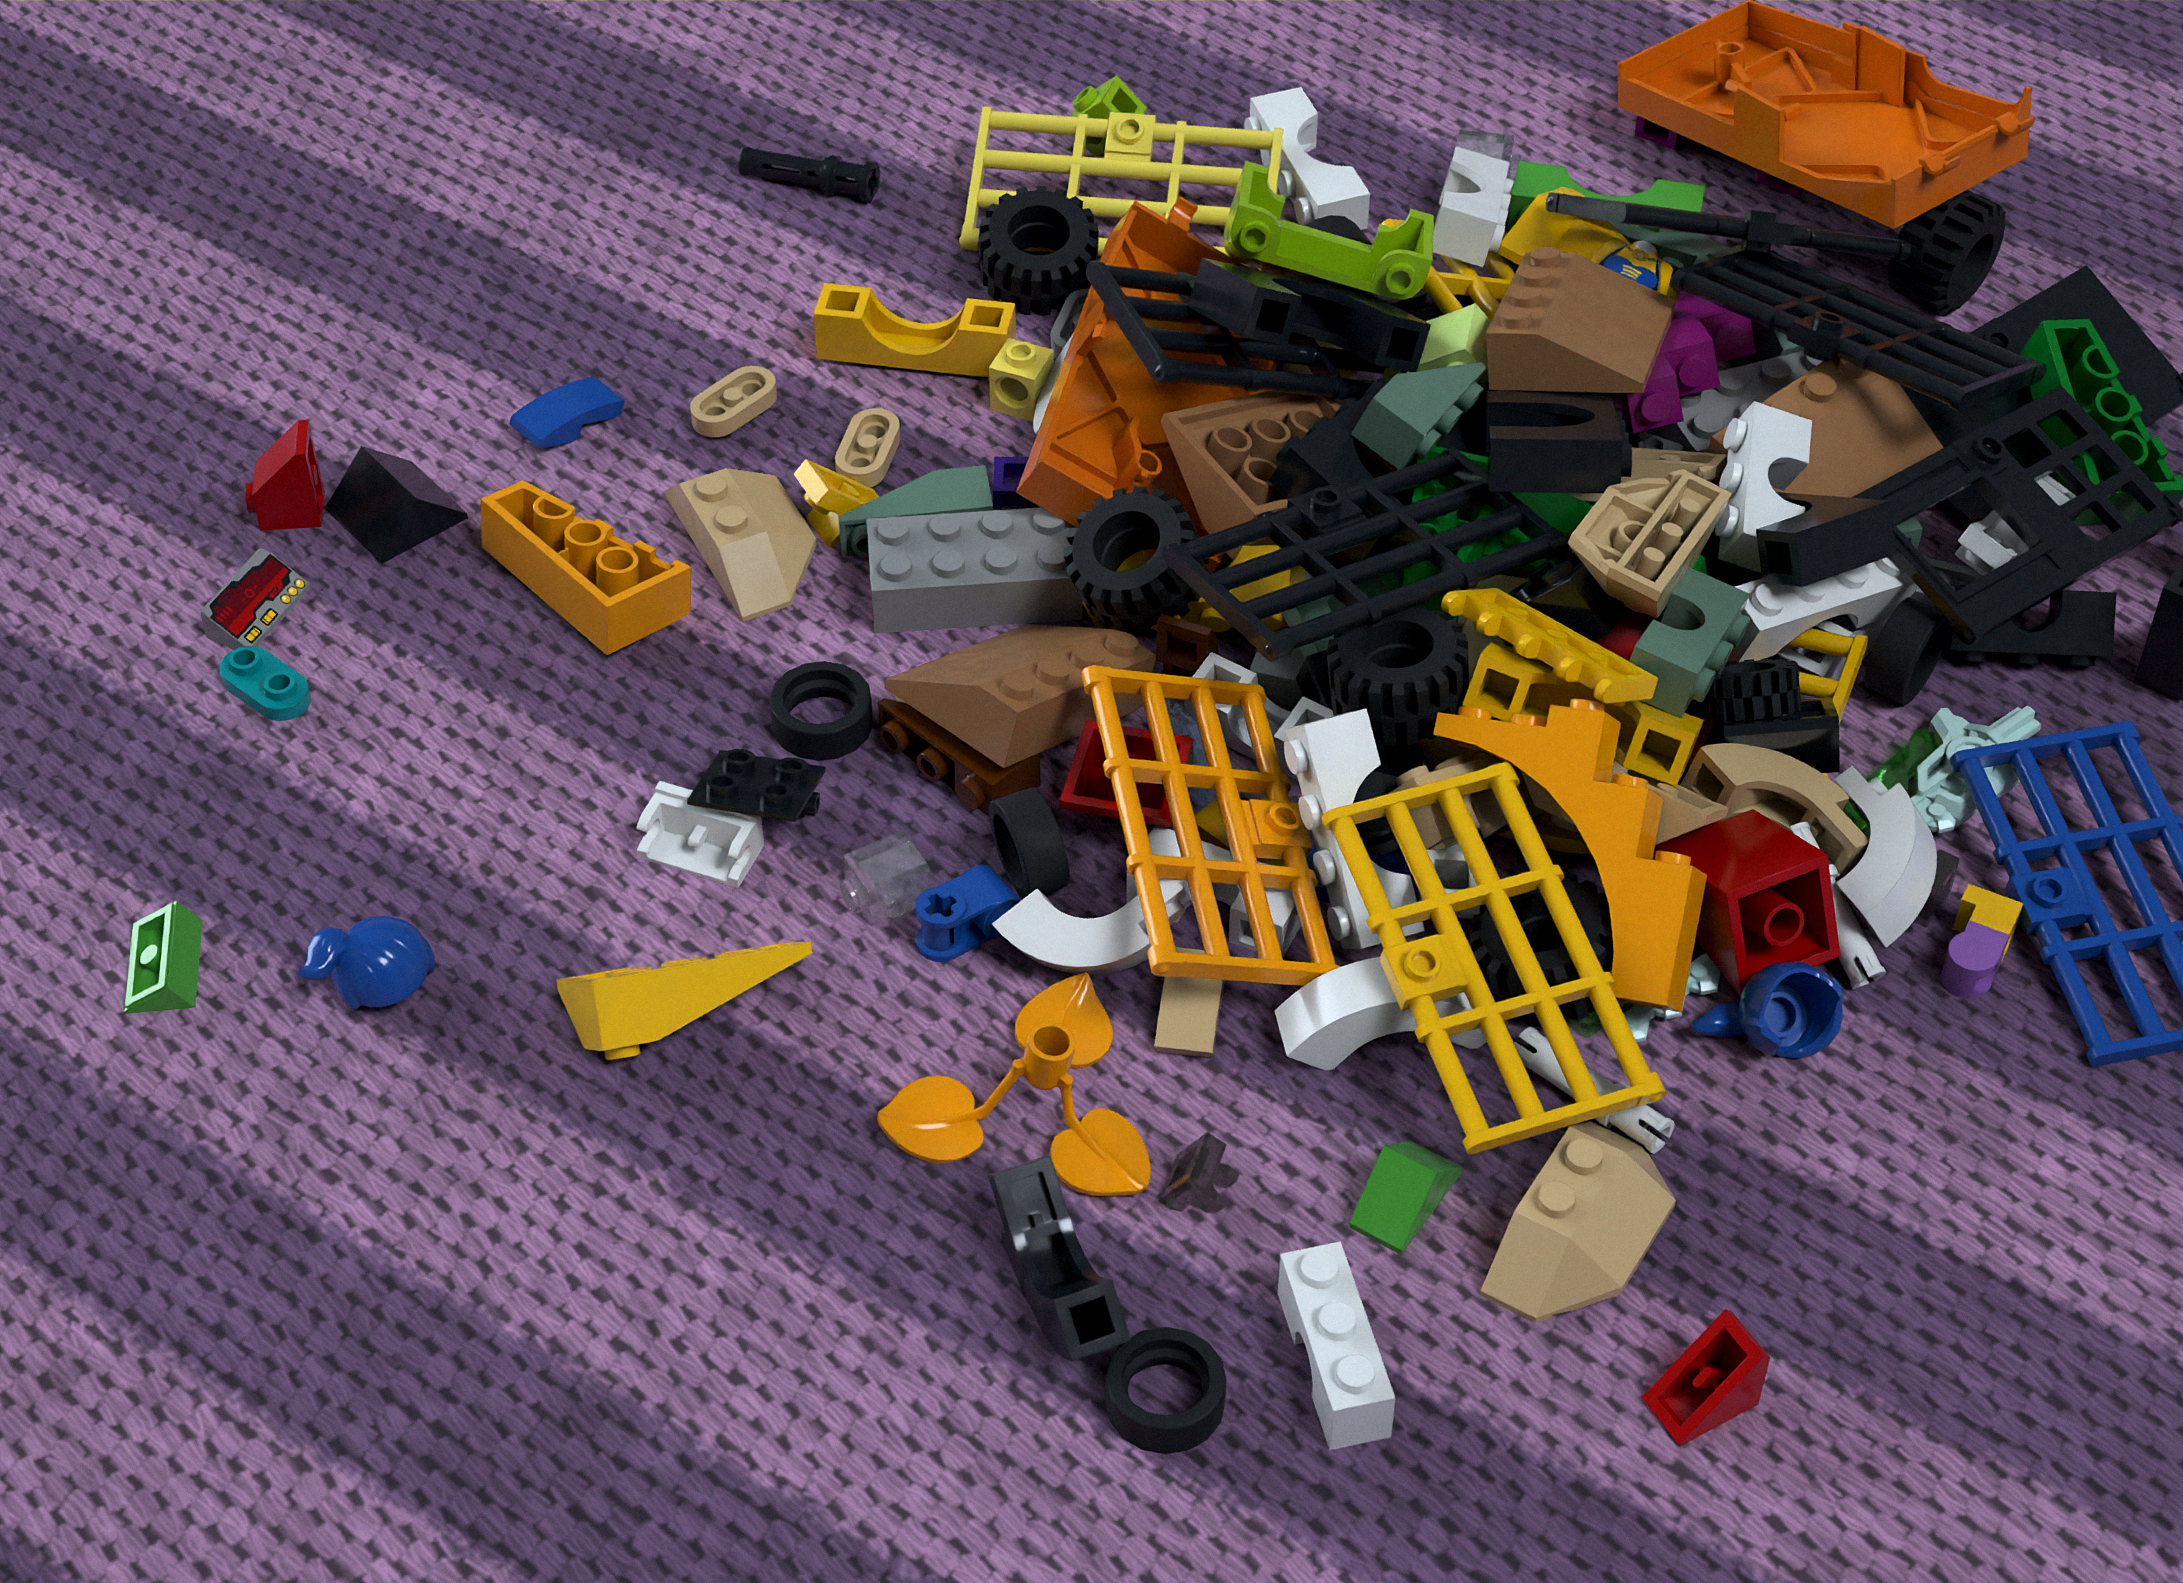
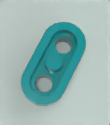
(265, 683)

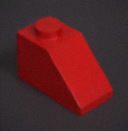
(288, 483)

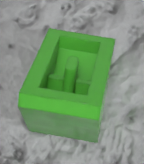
(1402, 1194)

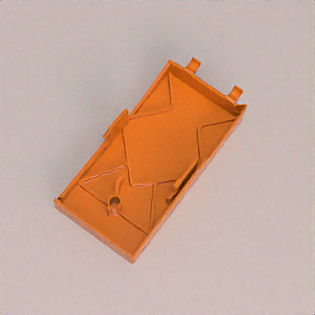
(1105, 406)

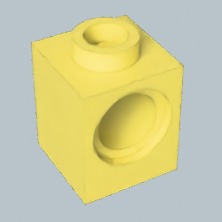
(1018, 378)

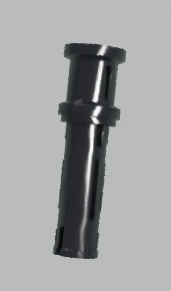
(829, 180)

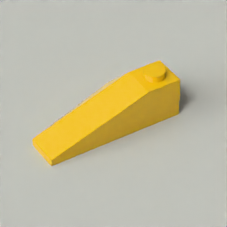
(1565, 232)
(644, 1004)

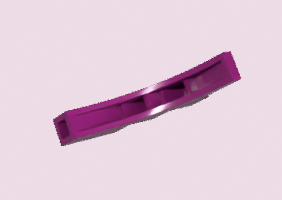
(1687, 361)

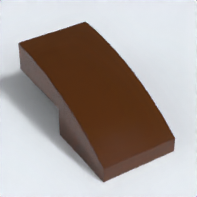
(1183, 645)

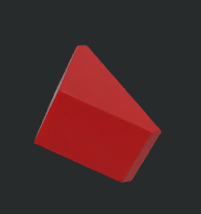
(1710, 1380)

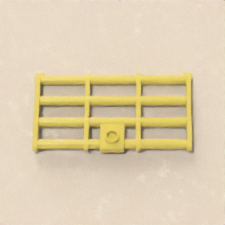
(1126, 156)

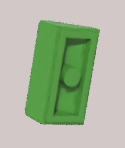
(164, 961)

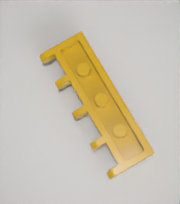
(1544, 639)

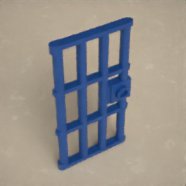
(2068, 894)

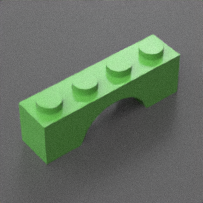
(1541, 178)

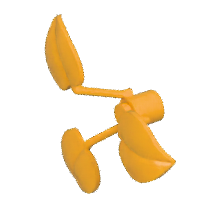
(1057, 1032)

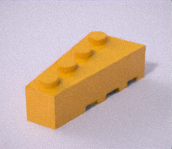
(582, 569)

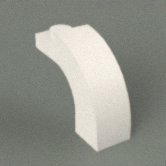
(1350, 1008)

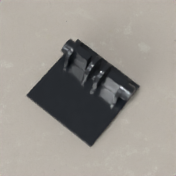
(759, 786)

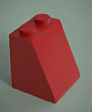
(1761, 897)

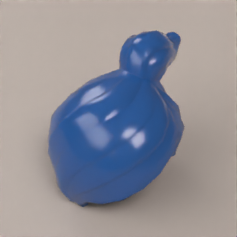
(372, 962)
(1777, 999)

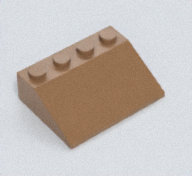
(1575, 328)
(1858, 433)
(1231, 453)
(1021, 687)

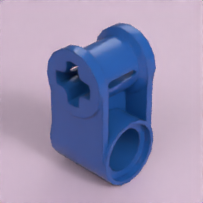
(965, 909)

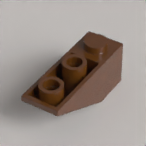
(950, 759)

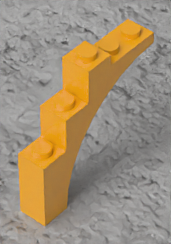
(1649, 900)

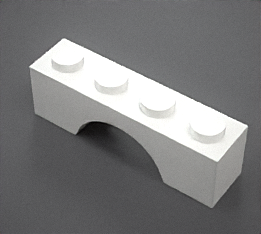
(1311, 185)
(1472, 207)
(1786, 611)
(1330, 764)

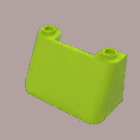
(1388, 269)

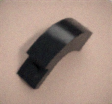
(1066, 1295)

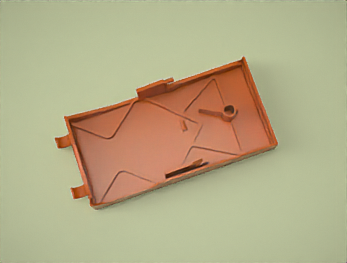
(1826, 110)

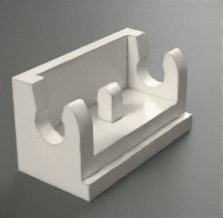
(698, 838)

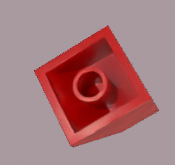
(1093, 793)

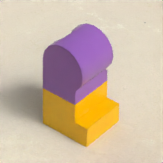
(1976, 953)

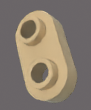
(729, 404)
(868, 446)

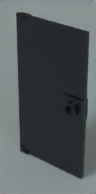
(2077, 296)

